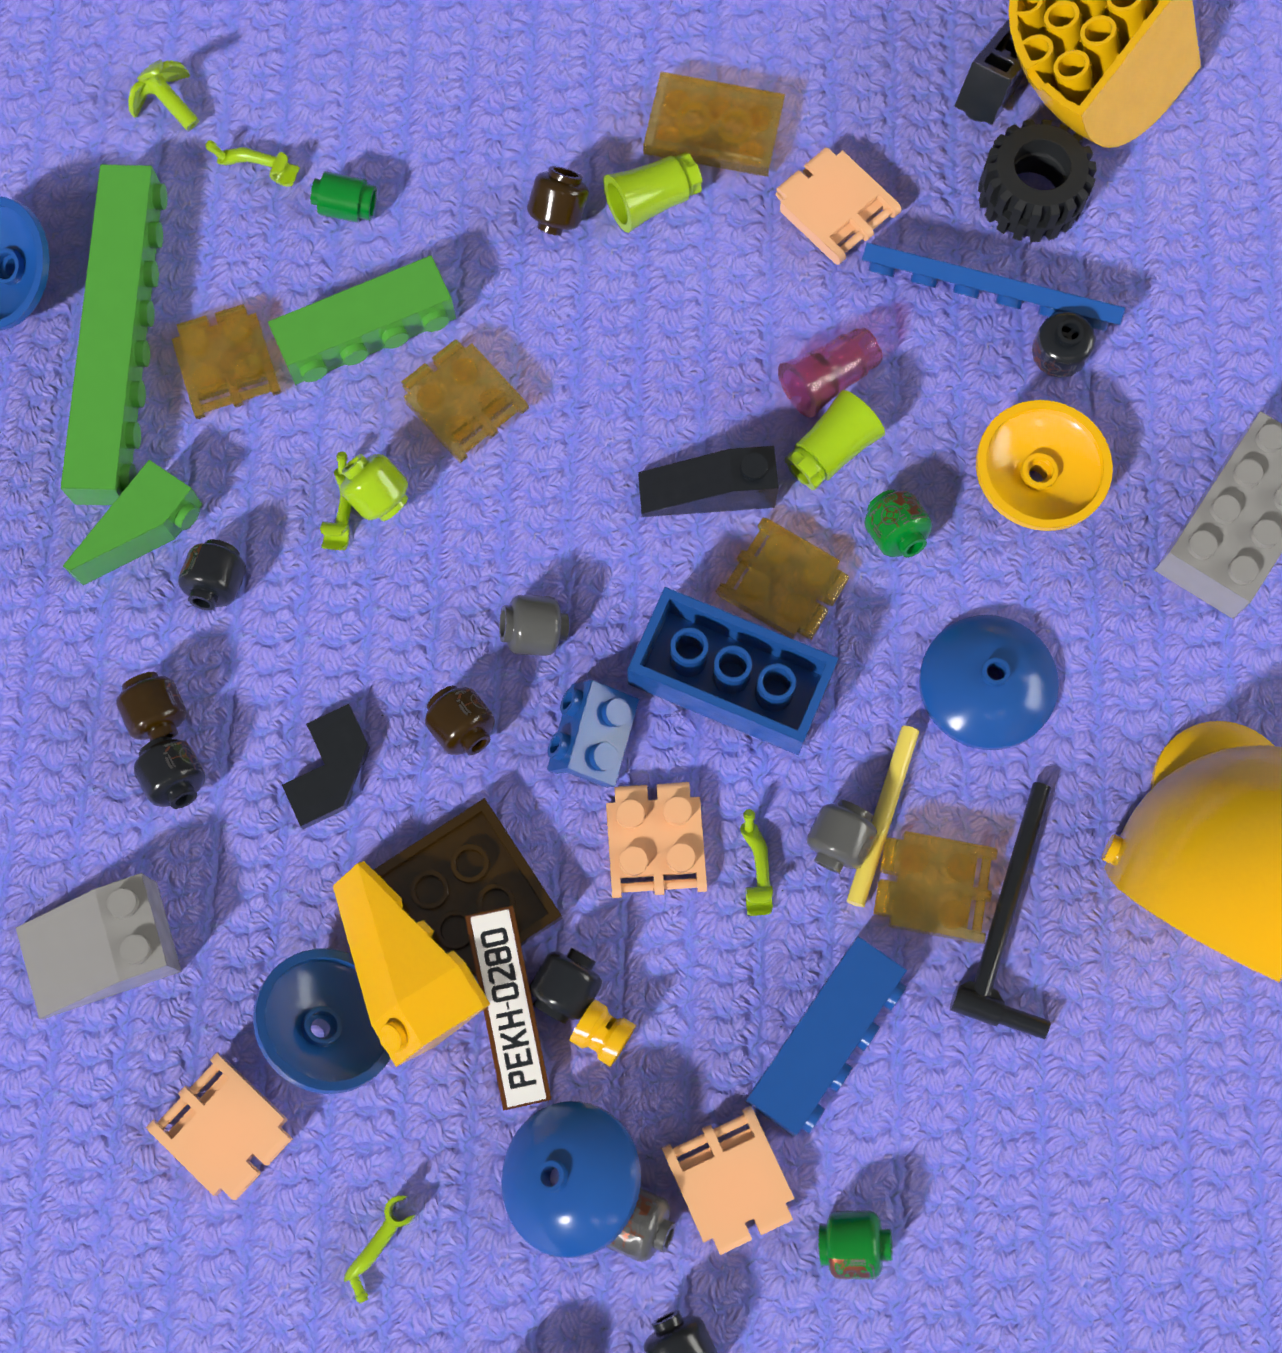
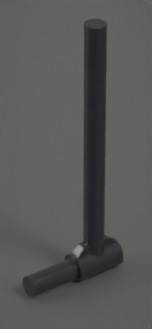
(979, 998)

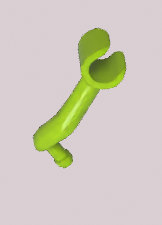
(281, 171)
(337, 534)
(760, 897)
(374, 1248)

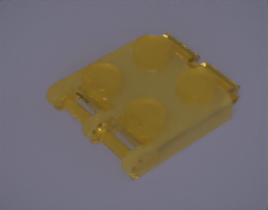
(224, 359)
(461, 398)
(785, 581)
(934, 886)

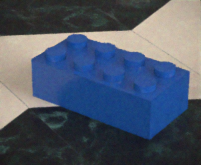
(731, 670)

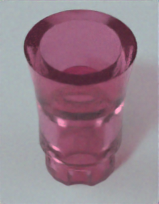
(825, 371)

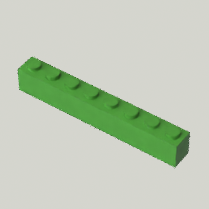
(114, 335)

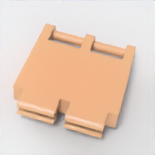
(835, 203)
(655, 839)
(223, 1130)
(731, 1182)

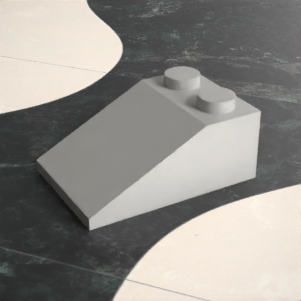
(98, 946)

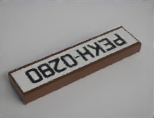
(511, 1012)

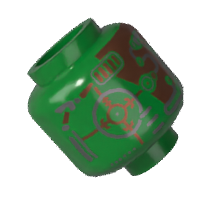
(898, 523)
(854, 1245)

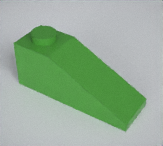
(139, 521)

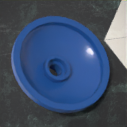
(22, 262)
(973, 705)
(321, 991)
(594, 1186)

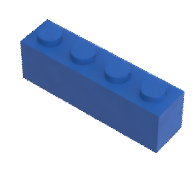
(826, 1037)

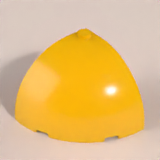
(1106, 62)
(1210, 854)

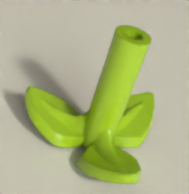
(154, 81)

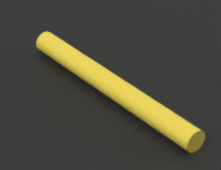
(884, 813)

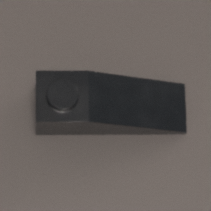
(991, 79)
(711, 483)

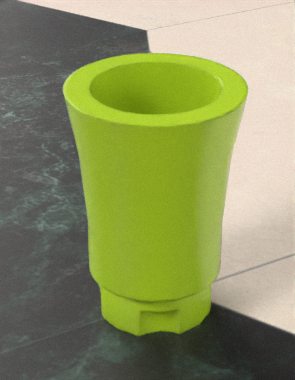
(651, 189)
(834, 440)

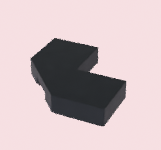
(329, 787)

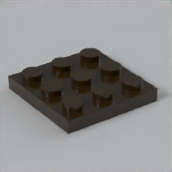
(464, 871)

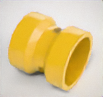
(602, 1032)

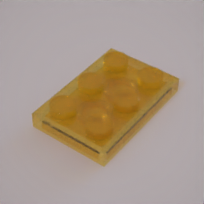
(714, 123)

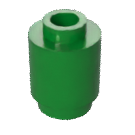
(343, 197)

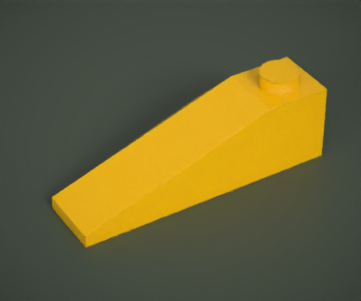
(407, 980)

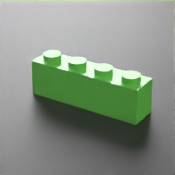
(363, 320)

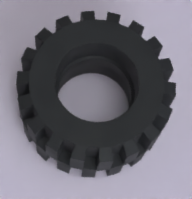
(1041, 151)

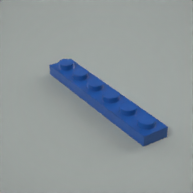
(1008, 291)

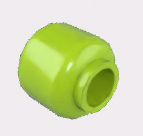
(374, 487)

